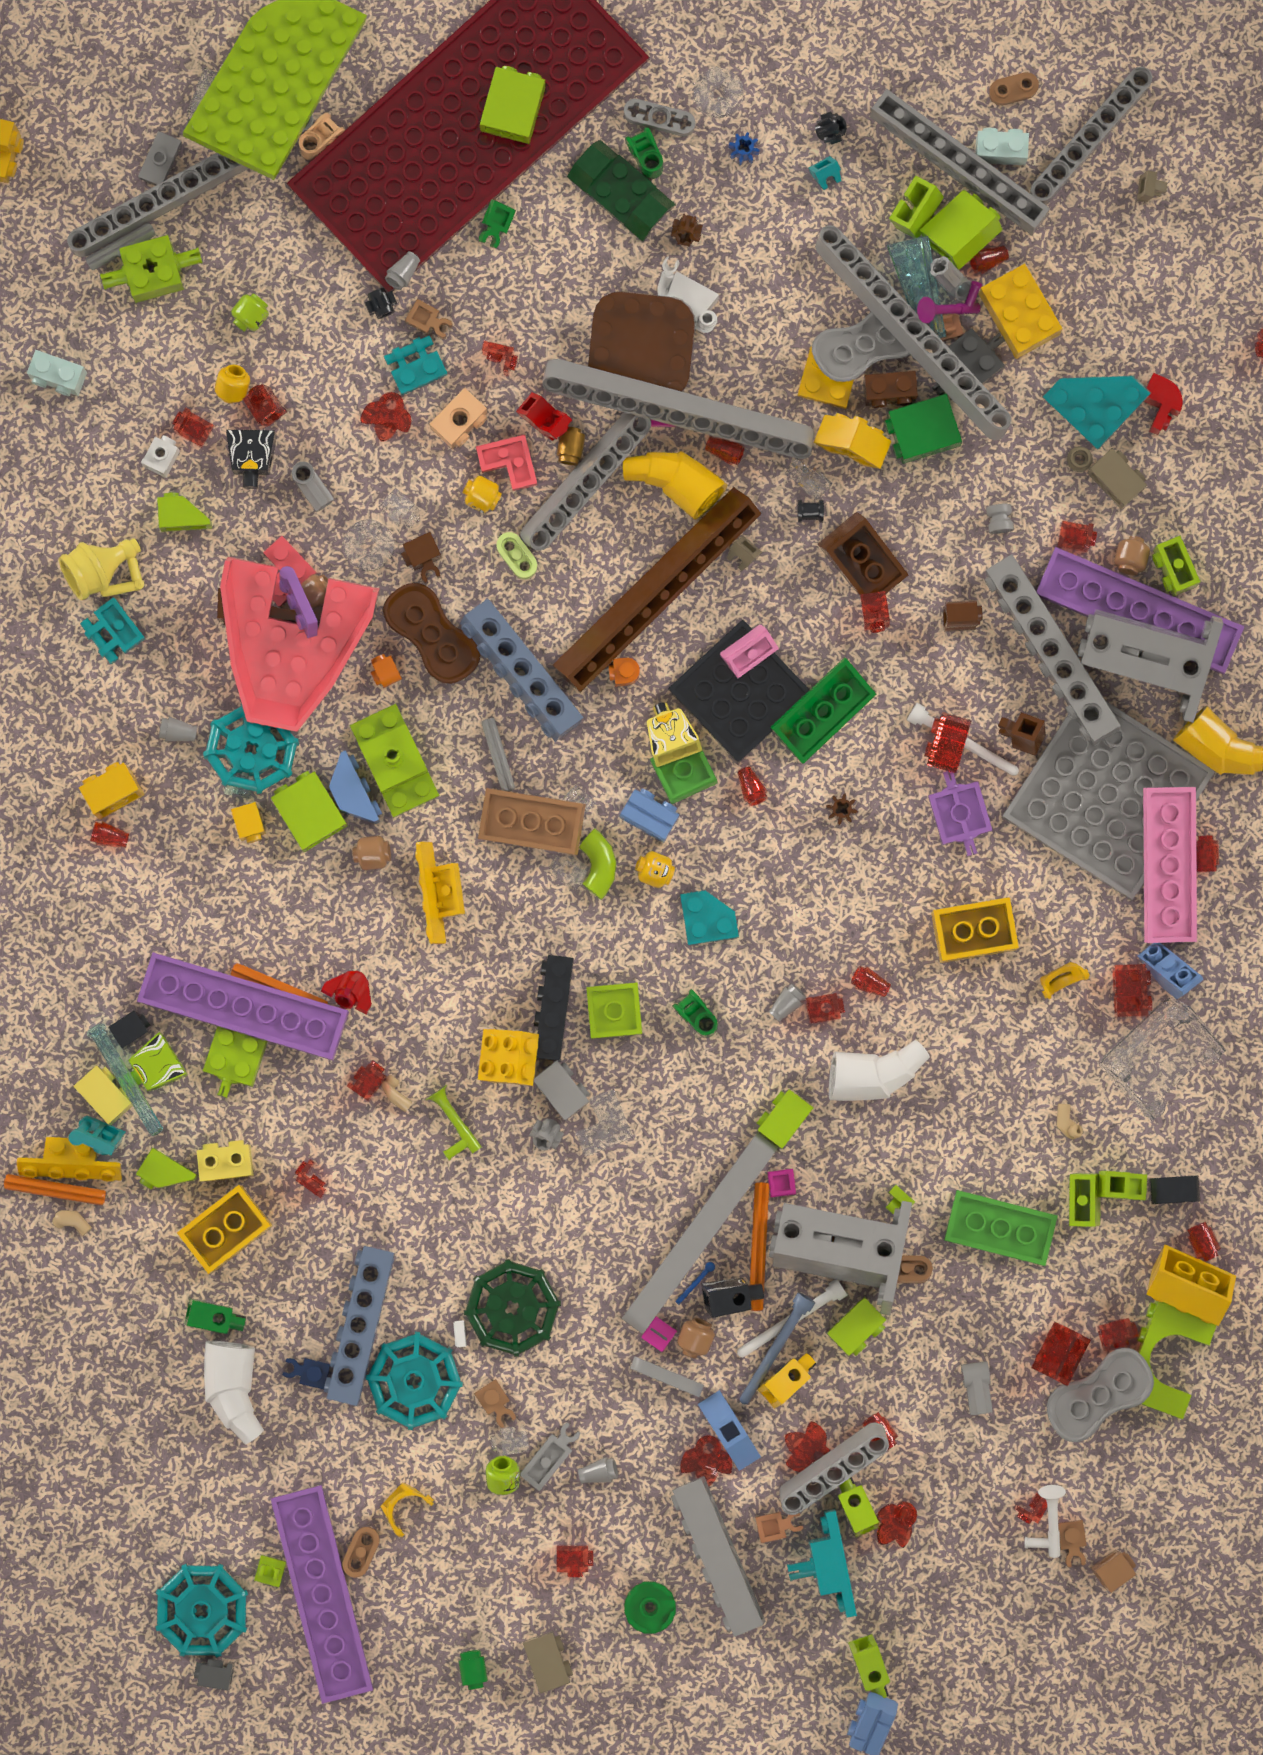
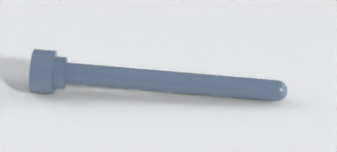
(801, 1305)

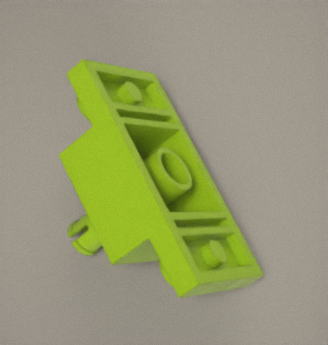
(394, 760)

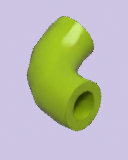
(602, 863)

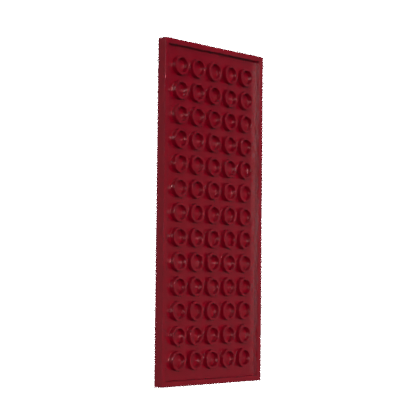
(417, 157)

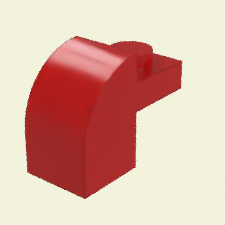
(1167, 398)
(544, 416)

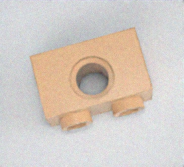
(465, 405)

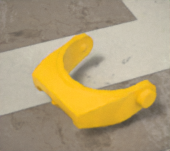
(1076, 974)
(401, 1492)

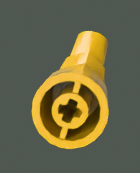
(680, 477)
(1218, 745)

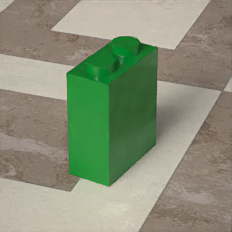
(923, 429)

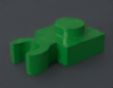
(498, 219)

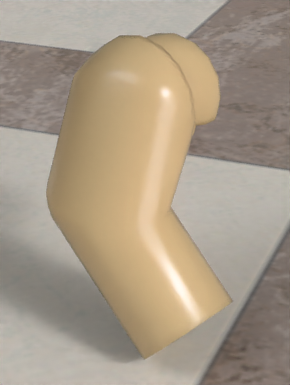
(1066, 1124)

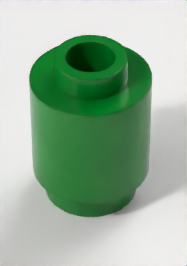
(472, 1669)

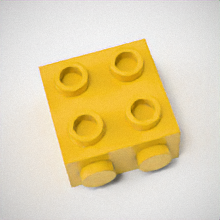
(508, 1057)

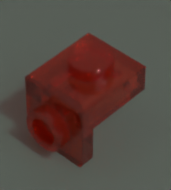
(875, 611)

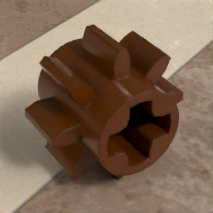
(686, 230)
(840, 816)

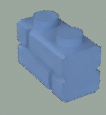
(650, 815)
(873, 1723)

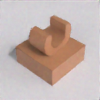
(952, 327)

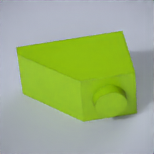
(179, 514)
(163, 1171)

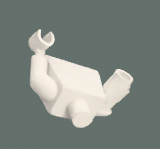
(694, 294)

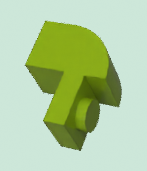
(1122, 1185)

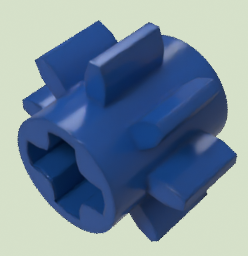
(741, 154)

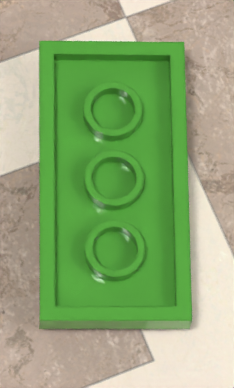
(1000, 1228)

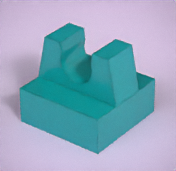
(824, 169)

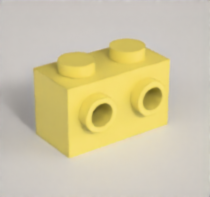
(103, 1094)
(224, 1162)

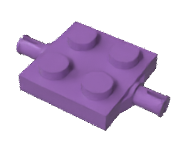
(960, 813)

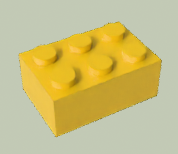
(1020, 311)
(975, 930)
(224, 1229)
(1191, 1285)

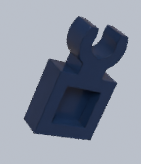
(312, 1372)

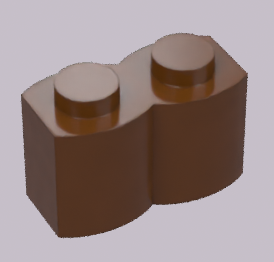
(961, 616)

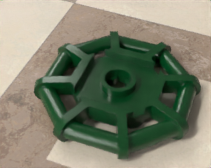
(526, 1312)

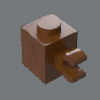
(422, 553)
(1025, 733)

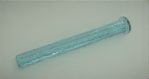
(125, 1079)

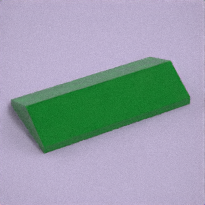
(823, 710)

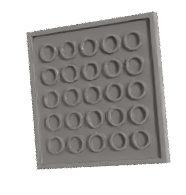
(1091, 797)

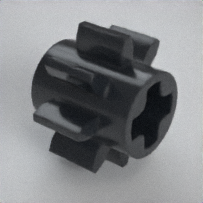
(831, 128)
(381, 303)

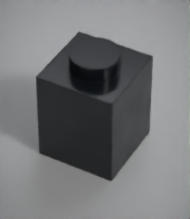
(130, 1029)

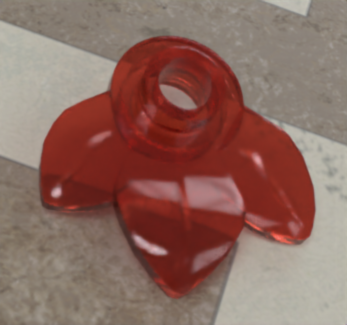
(386, 419)
(805, 1445)
(706, 1463)
(896, 1523)

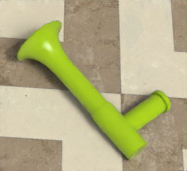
(468, 1139)

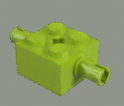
(136, 273)

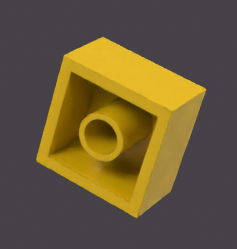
(110, 790)

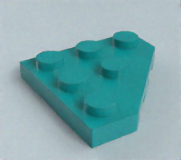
(1097, 403)

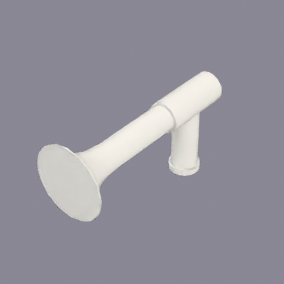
(1051, 1494)

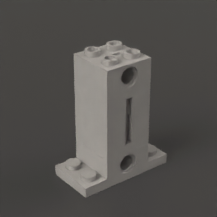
(1152, 654)
(842, 1247)

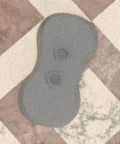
(849, 351)
(1117, 1384)

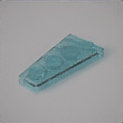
(913, 268)

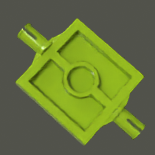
(234, 1059)

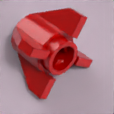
(350, 990)

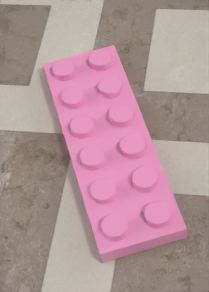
(1170, 865)

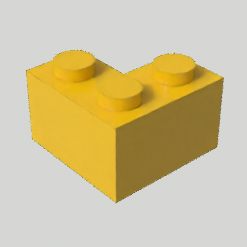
(10, 145)
(853, 439)

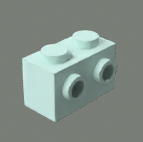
(1002, 147)
(57, 373)

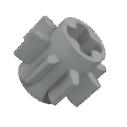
(546, 1134)

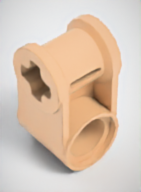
(322, 133)

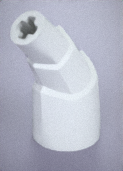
(873, 1077)
(227, 1385)

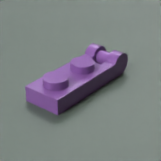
(297, 600)

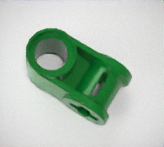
(644, 149)
(695, 1013)

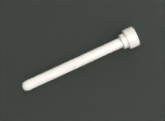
(920, 716)
(833, 1292)

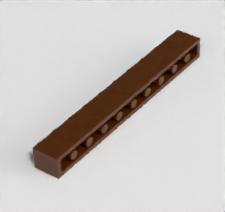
(657, 589)

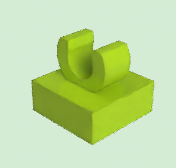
(898, 1196)
(270, 1571)

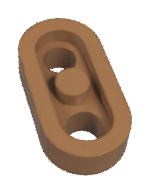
(1014, 88)
(907, 1267)
(361, 1551)

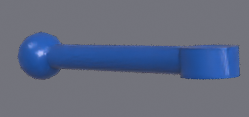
(709, 1267)

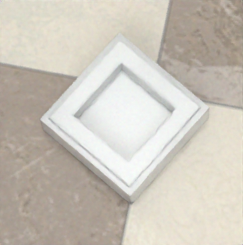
(460, 1333)

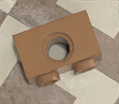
(1114, 1570)

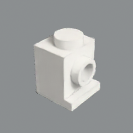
(163, 464)

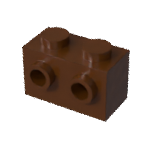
(890, 389)

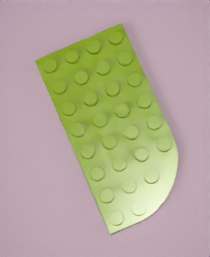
(274, 81)

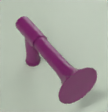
(928, 309)

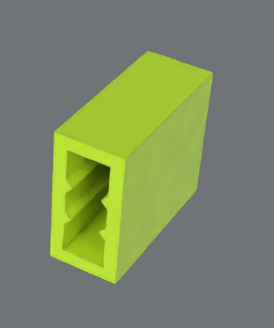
(512, 104)
(962, 228)
(308, 810)

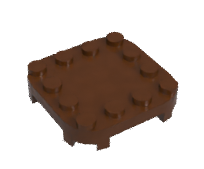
(643, 338)

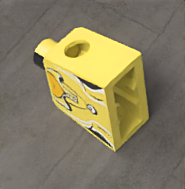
(671, 735)

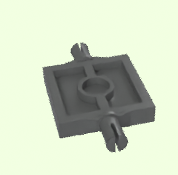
(976, 356)

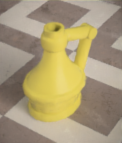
(91, 569)

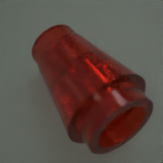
(989, 258)
(726, 450)
(751, 786)
(108, 835)
(869, 981)

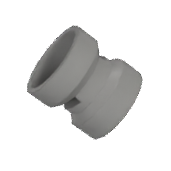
(1000, 521)

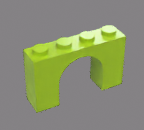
(1163, 1322)

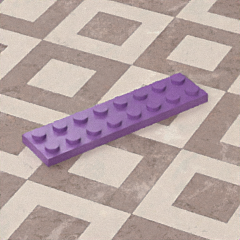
(1088, 586)
(243, 1006)
(322, 1594)

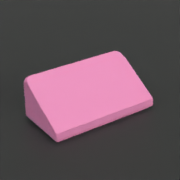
(749, 651)

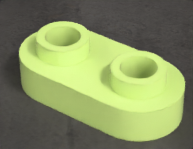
(517, 555)

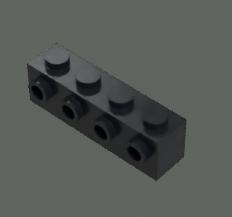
(554, 1006)

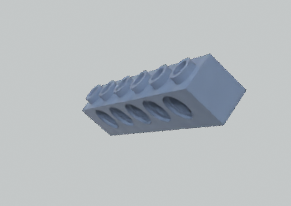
(535, 676)
(351, 1392)

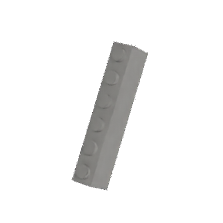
(718, 1556)

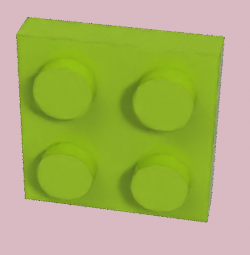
(614, 1010)

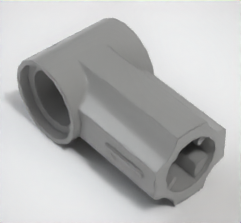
(950, 278)
(313, 487)
(977, 1386)

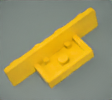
(440, 891)
(68, 1161)

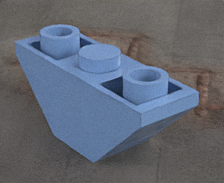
(351, 791)
(1169, 970)
(729, 1430)

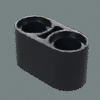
(1175, 1189)

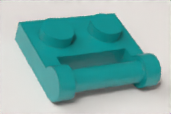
(103, 1140)

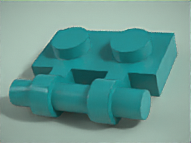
(419, 372)
(120, 627)

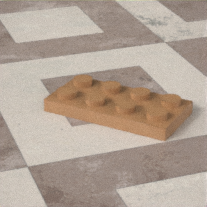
(531, 821)

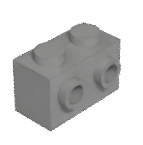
(561, 1090)

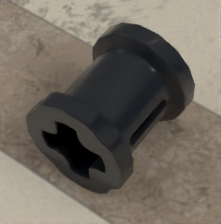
(810, 511)

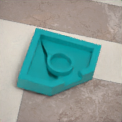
(707, 918)

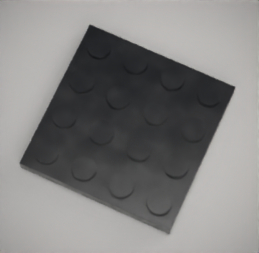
(734, 708)

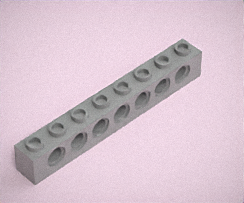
(959, 162)
(1010, 571)

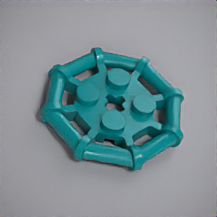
(245, 762)
(401, 1372)
(201, 1626)

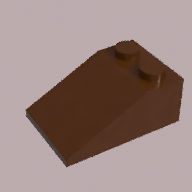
(862, 556)

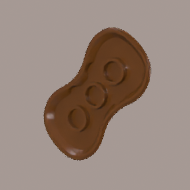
(444, 648)

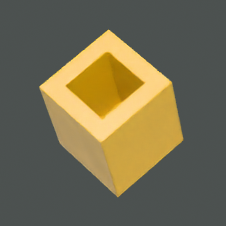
(248, 822)

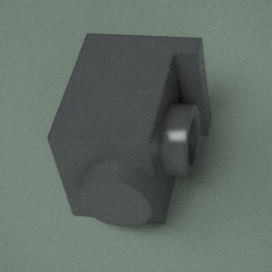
(214, 1674)

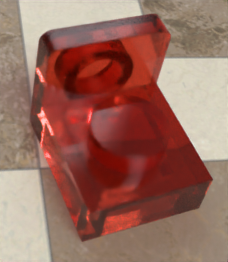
(498, 352)
(192, 427)
(1076, 536)
(314, 1183)
(1038, 1509)

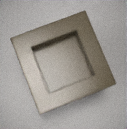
(1150, 187)
(745, 550)

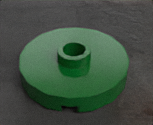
(647, 1621)

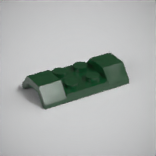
(620, 189)

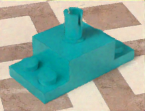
(828, 1565)

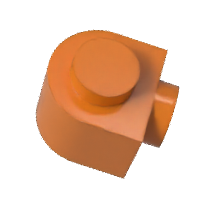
(385, 671)
(624, 671)

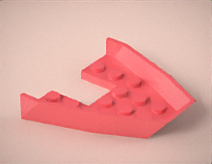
(272, 660)

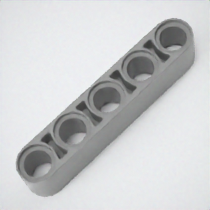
(837, 1457)

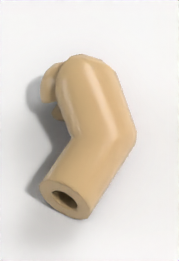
(393, 1095)
(71, 1218)

